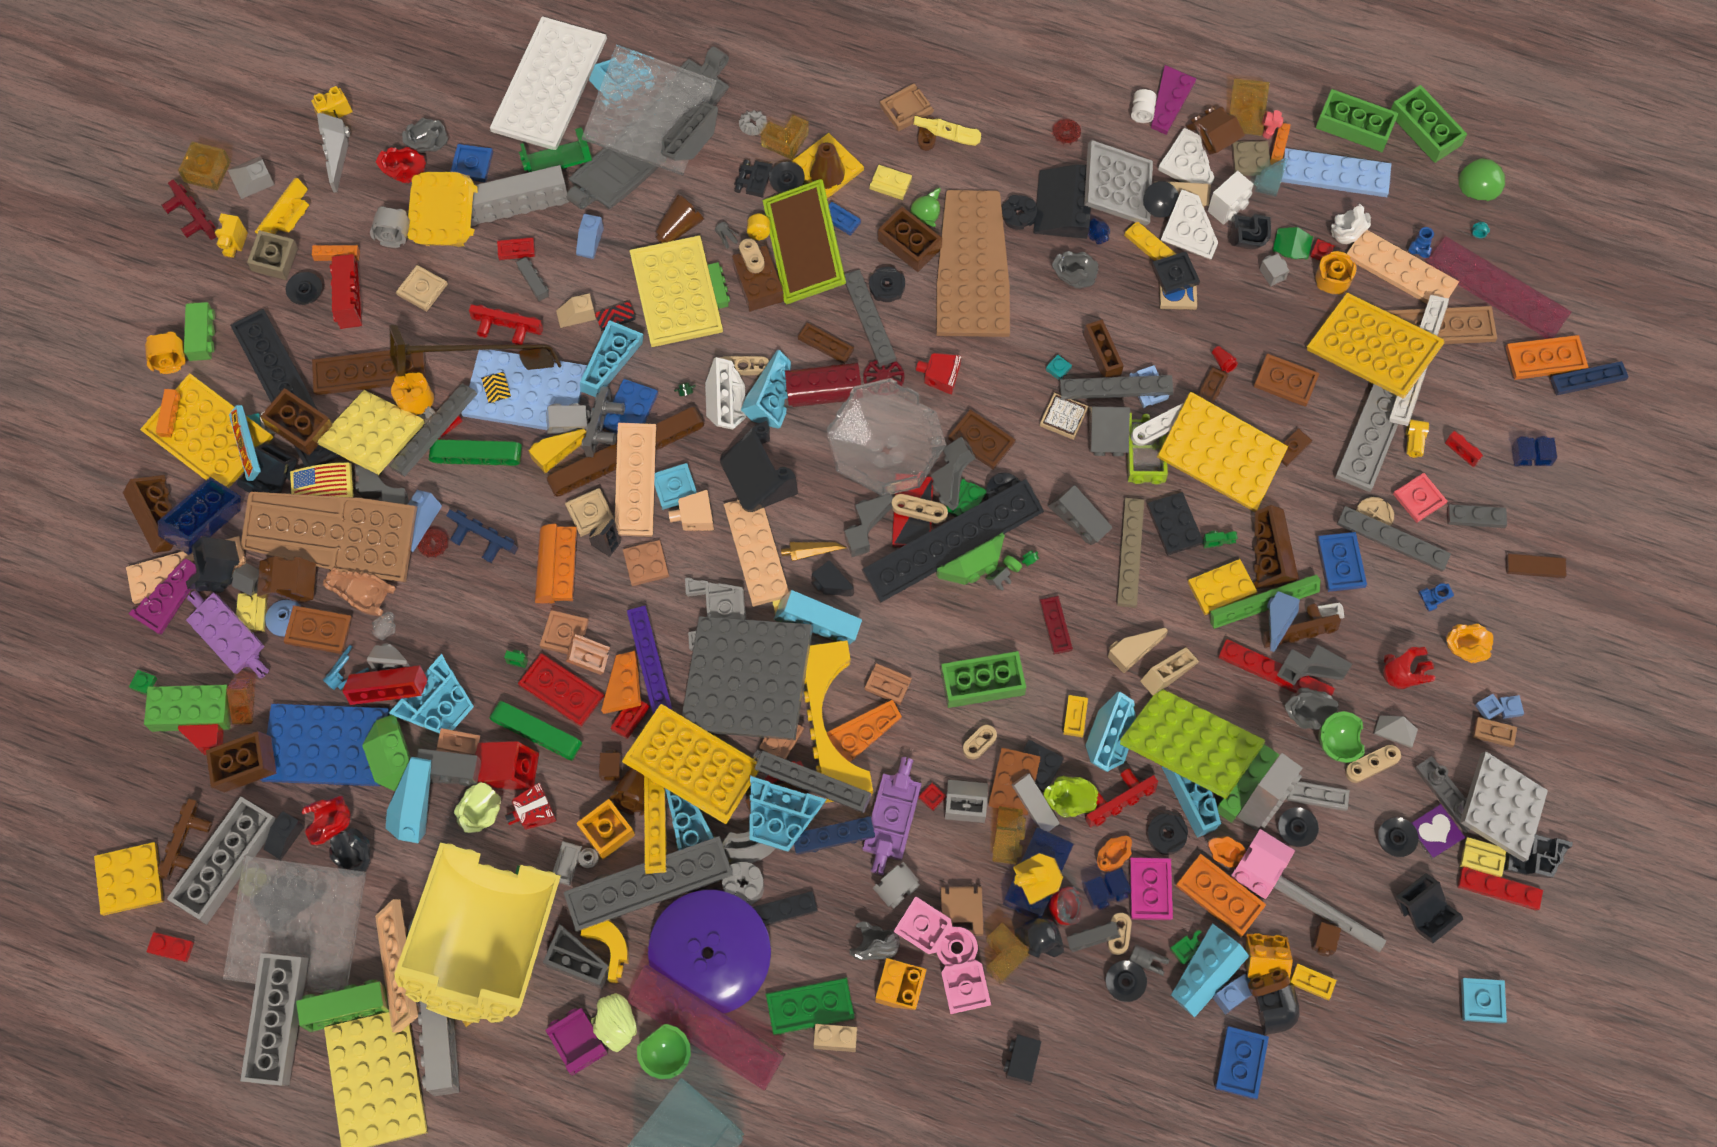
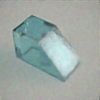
(1270, 178)

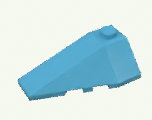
(769, 393)
(409, 806)

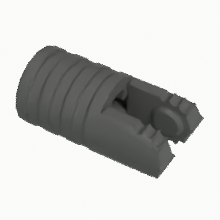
(1144, 958)

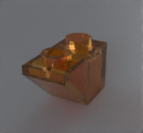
(241, 700)

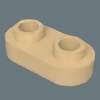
(751, 254)
(978, 742)
(1125, 934)

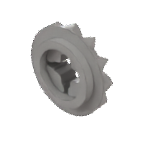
(749, 128)

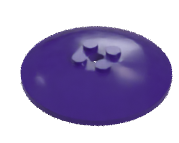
(733, 933)

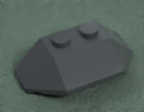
(690, 133)

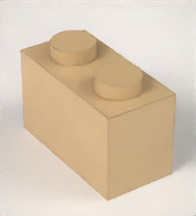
(835, 1038)

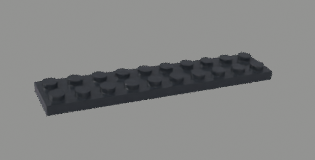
(275, 370)
(951, 540)

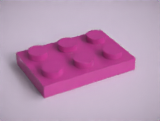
(1151, 889)

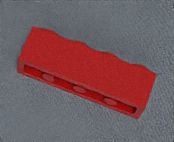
(385, 685)

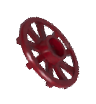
(883, 374)

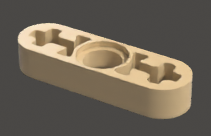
(748, 359)

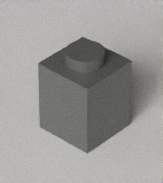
(246, 579)

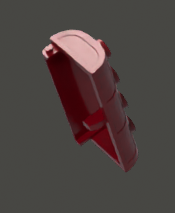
(821, 384)

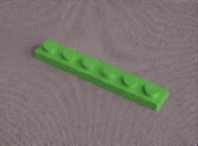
(1259, 603)

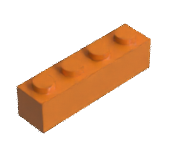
(1280, 143)
(326, 252)
(167, 413)

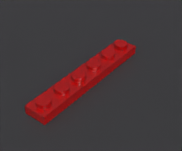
(1267, 668)

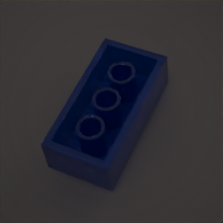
(199, 515)
(1046, 844)

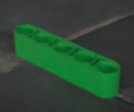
(475, 452)
(535, 730)

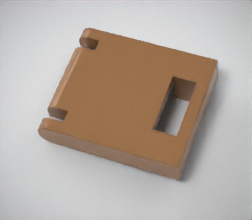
(907, 104)
(964, 907)

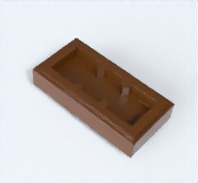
(1296, 445)

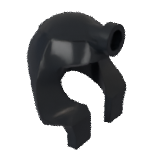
(1041, 937)

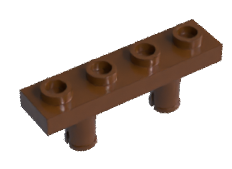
(1308, 629)
(180, 833)

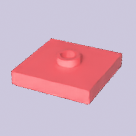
(1420, 497)

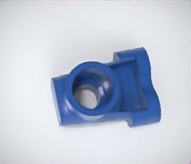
(1422, 243)
(1432, 599)

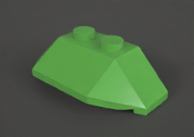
(973, 563)
(386, 752)

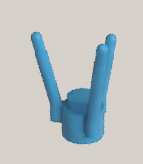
(333, 678)

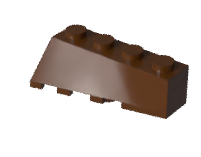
(149, 504)
(1273, 549)

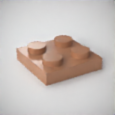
(645, 563)
(560, 630)

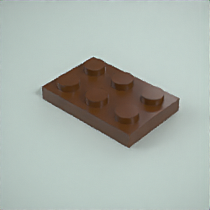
(984, 438)

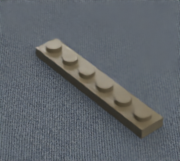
(1130, 552)

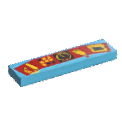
(244, 443)

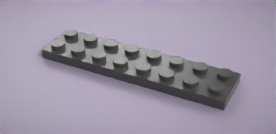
(635, 889)

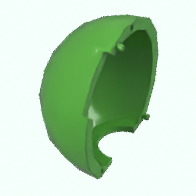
(1482, 180)
(1341, 737)
(664, 1052)

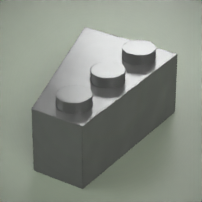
(1080, 515)
(452, 767)
(575, 960)

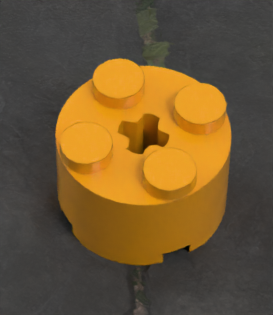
(1335, 273)
(165, 353)
(412, 393)

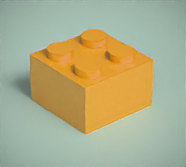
(605, 829)

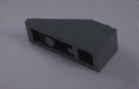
(605, 537)

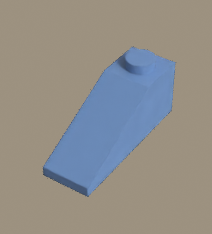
(426, 512)
(1281, 615)

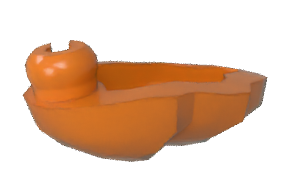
(1226, 850)
(1114, 853)

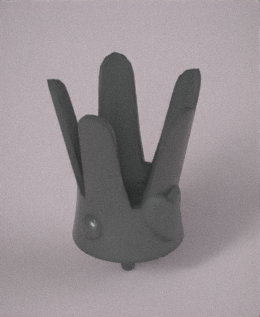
(723, 230)

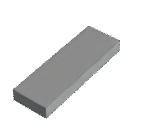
(1320, 796)
(1035, 803)

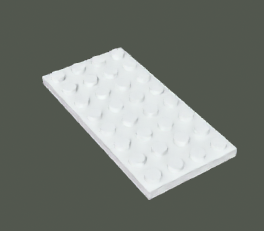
(548, 83)

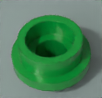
(1030, 558)

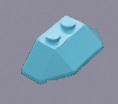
(1108, 729)

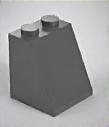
(1109, 430)

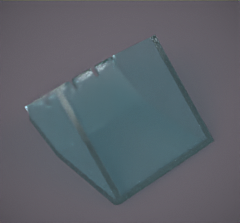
(687, 1121)

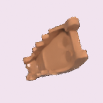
(360, 590)

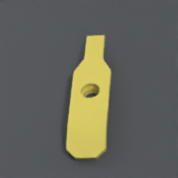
(956, 133)

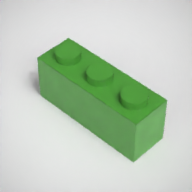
(199, 331)

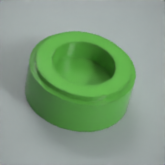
(1012, 563)

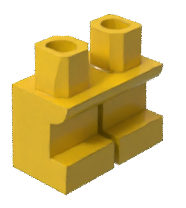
(331, 101)
(231, 236)

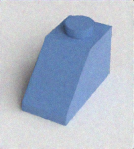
(589, 236)
(1233, 994)

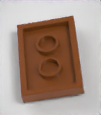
(1286, 380)
(317, 629)
(1010, 768)

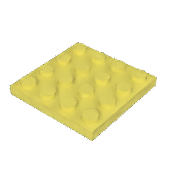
(371, 432)

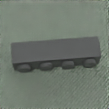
(532, 279)
(1094, 936)

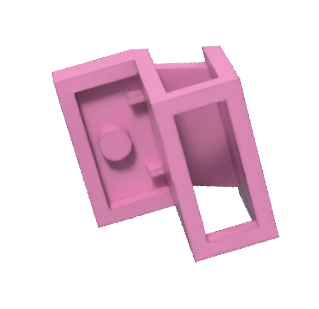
(1263, 864)

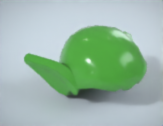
(927, 208)

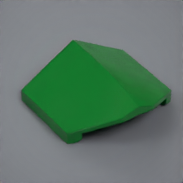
(1293, 243)

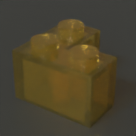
(785, 140)
(1009, 832)
(1011, 953)

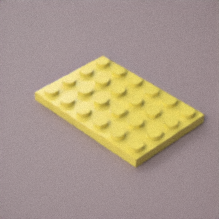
(676, 291)
(374, 1082)

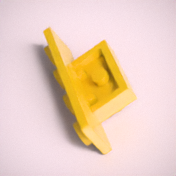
(286, 210)

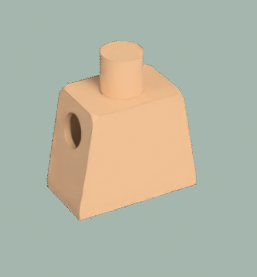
(694, 512)

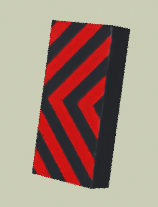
(618, 314)

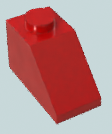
(203, 736)

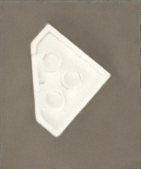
(1187, 160)
(1190, 227)

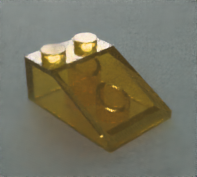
(1249, 104)

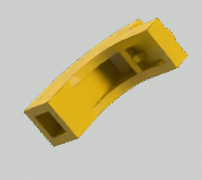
(612, 937)

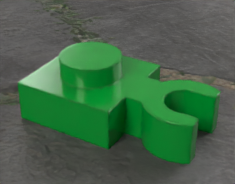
(1216, 539)
(1186, 948)

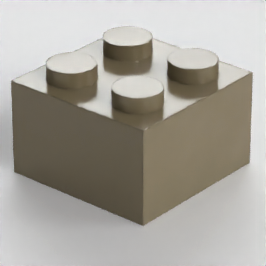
(272, 255)

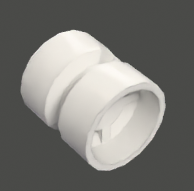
(1144, 104)

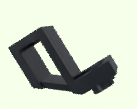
(274, 468)
(213, 564)
(1428, 908)

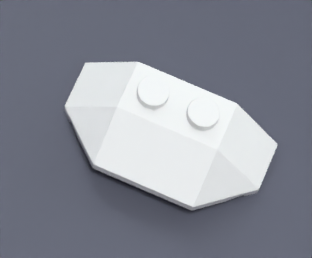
(724, 394)

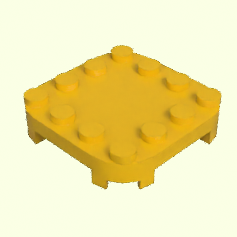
(441, 208)

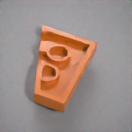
(623, 686)

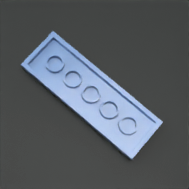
(1337, 172)

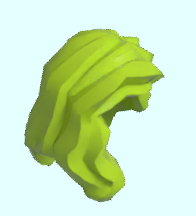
(1071, 796)

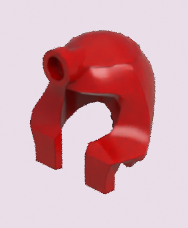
(1398, 672)

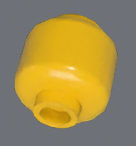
(758, 226)

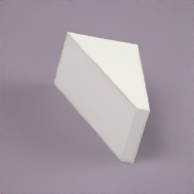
(1331, 609)

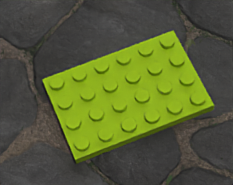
(1192, 742)

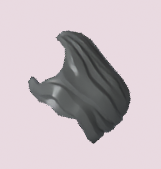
(425, 135)
(1076, 269)
(1310, 708)
(876, 943)

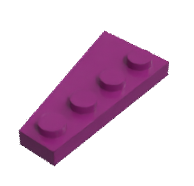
(1172, 95)
(160, 606)

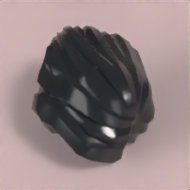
(350, 850)

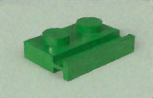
(969, 497)

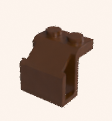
(1216, 129)
(286, 579)

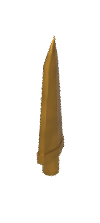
(802, 550)

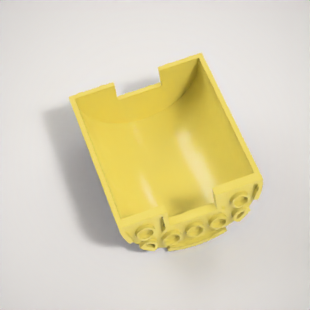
(475, 936)

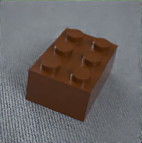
(909, 239)
(759, 288)
(296, 421)
(241, 761)

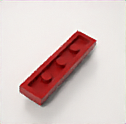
(1500, 888)

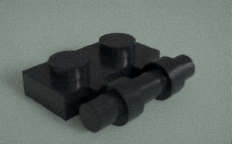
(758, 179)

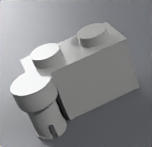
(566, 418)

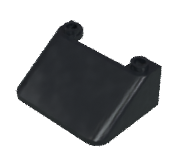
(753, 473)

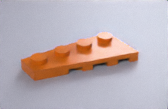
(859, 733)

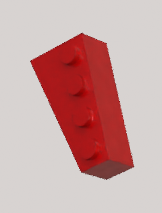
(345, 291)

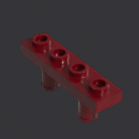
(199, 221)

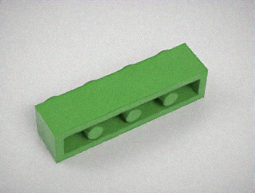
(718, 285)

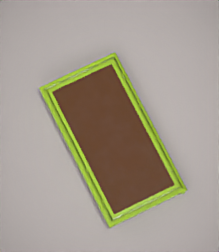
(804, 242)

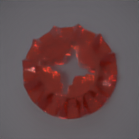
(1067, 125)
(439, 537)

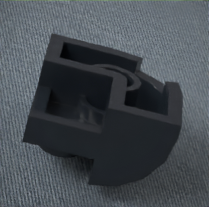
(1250, 231)
(1278, 1010)

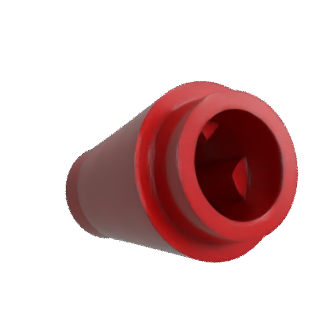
(1224, 359)

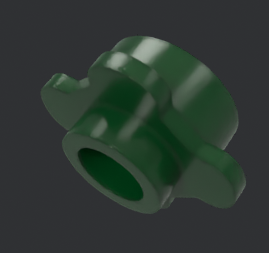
(685, 389)

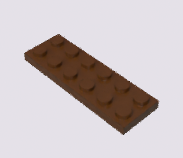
(360, 371)

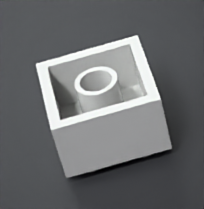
(1230, 197)

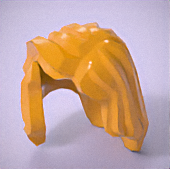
(1470, 642)

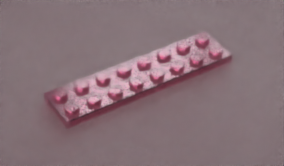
(1499, 288)
(706, 1027)

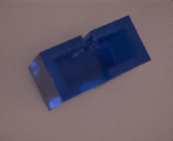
(1540, 450)
(1115, 884)

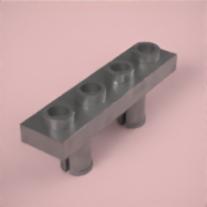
(598, 414)
(1444, 789)

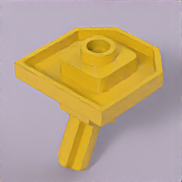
(1038, 877)

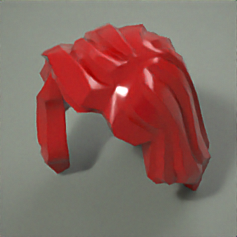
(401, 163)
(330, 819)

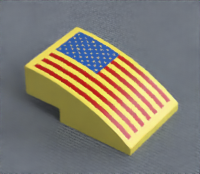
(323, 480)

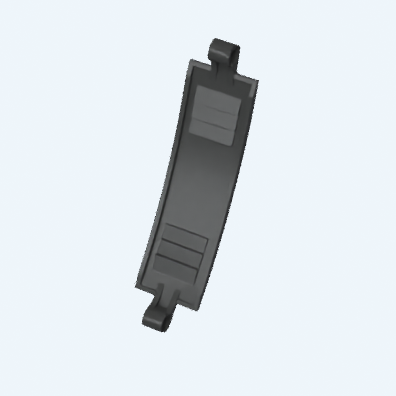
(615, 175)

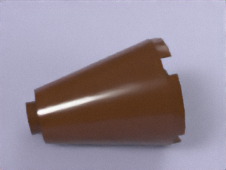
(827, 166)
(677, 220)
(629, 793)

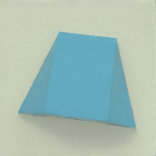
(441, 703)
(780, 813)

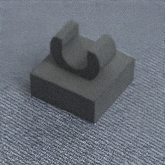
(998, 576)

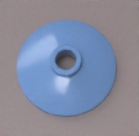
(272, 619)

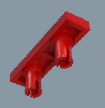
(501, 318)
(1130, 797)

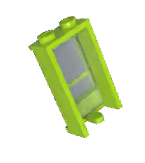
(1143, 460)

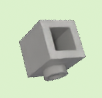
(1274, 269)

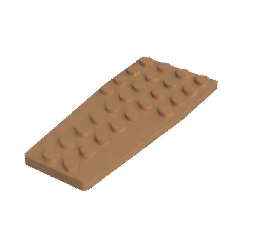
(973, 267)
(332, 532)

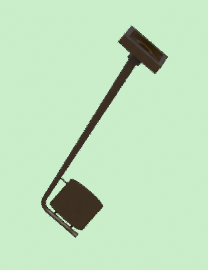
(530, 358)

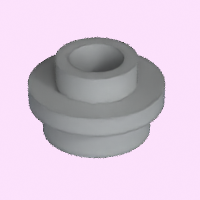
(591, 863)

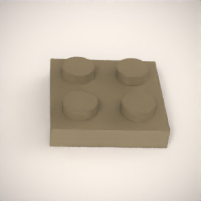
(1250, 157)

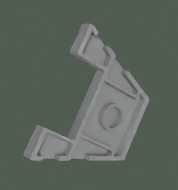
(721, 601)

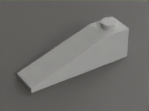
(335, 146)

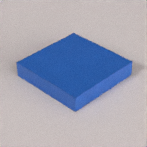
(472, 161)

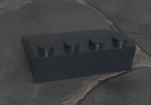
(1062, 202)

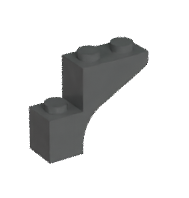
(948, 477)
(372, 487)
(868, 515)
(1320, 664)

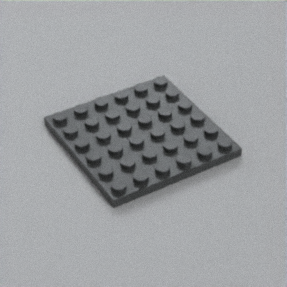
(747, 677)

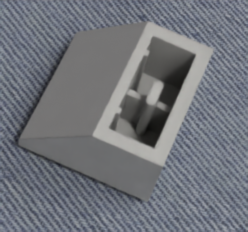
(966, 801)

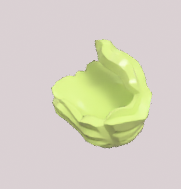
(477, 808)
(614, 1022)

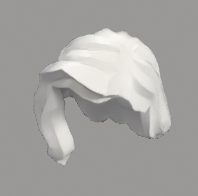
(1350, 225)

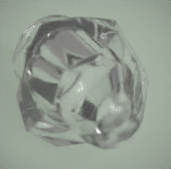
(384, 626)

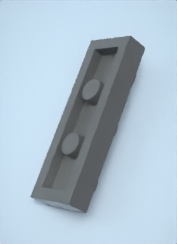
(1477, 516)

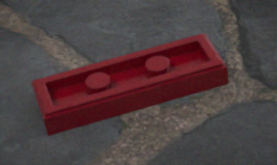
(1056, 625)

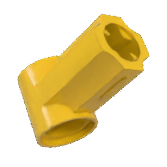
(1416, 433)

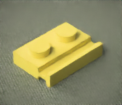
(890, 182)
(252, 611)
(1483, 857)

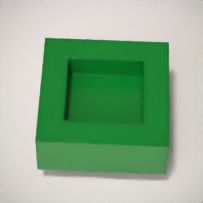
(516, 658)
(142, 681)

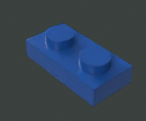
(843, 219)

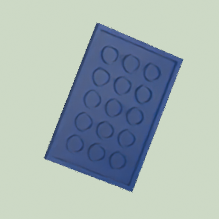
(321, 743)

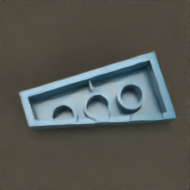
(609, 357)
(825, 619)
(1196, 803)
(687, 822)
(1208, 970)

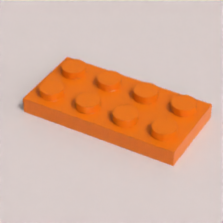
(1546, 357)
(1220, 895)

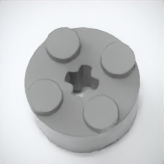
(390, 227)
(751, 875)
(896, 884)

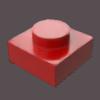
(1321, 249)

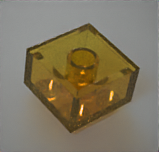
(204, 165)

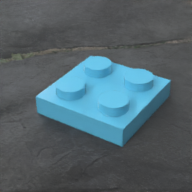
(673, 485)
(1483, 1000)

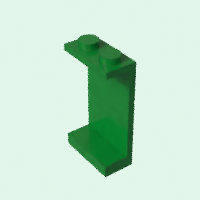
(564, 155)

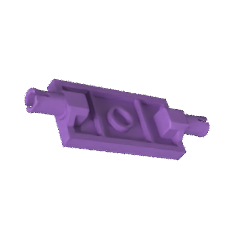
(226, 634)
(893, 816)

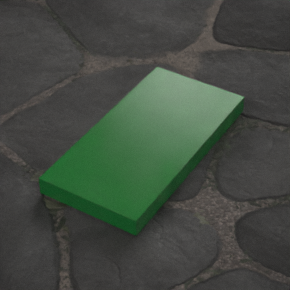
(810, 1005)

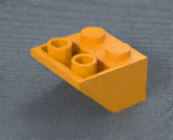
(1267, 954)
(900, 985)

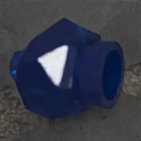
(1099, 231)

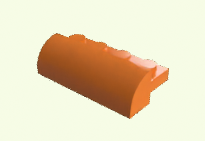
(555, 564)

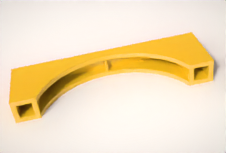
(823, 666)

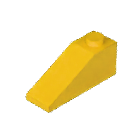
(554, 449)

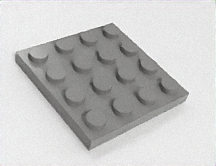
(1117, 182)
(1504, 806)

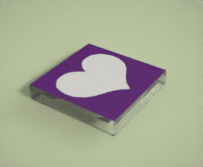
(1437, 831)

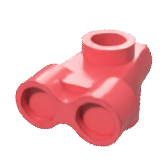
(1271, 122)

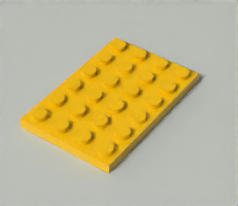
(1375, 345)
(204, 433)
(1222, 451)
(692, 763)

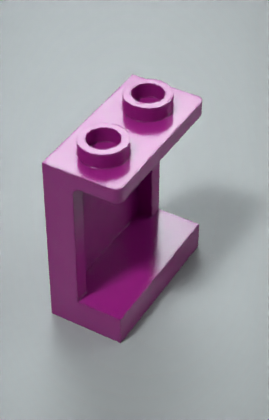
(576, 1041)

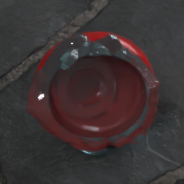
(1066, 906)

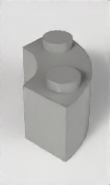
(741, 849)

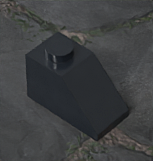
(831, 581)
(282, 835)

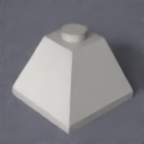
(251, 177)
(386, 658)

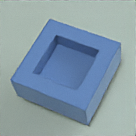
(1512, 706)
(1489, 707)

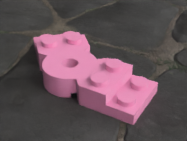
(963, 974)

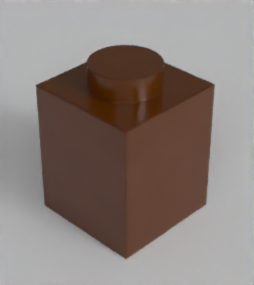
(610, 766)
(1326, 939)

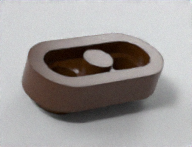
(926, 136)
(1269, 983)

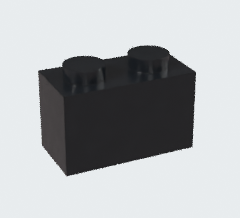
(1023, 1059)

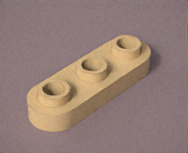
(912, 503)
(1367, 769)

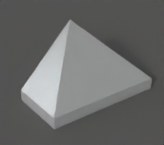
(1396, 729)

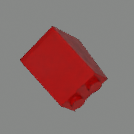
(507, 765)

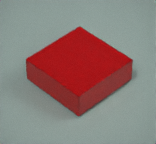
(932, 796)

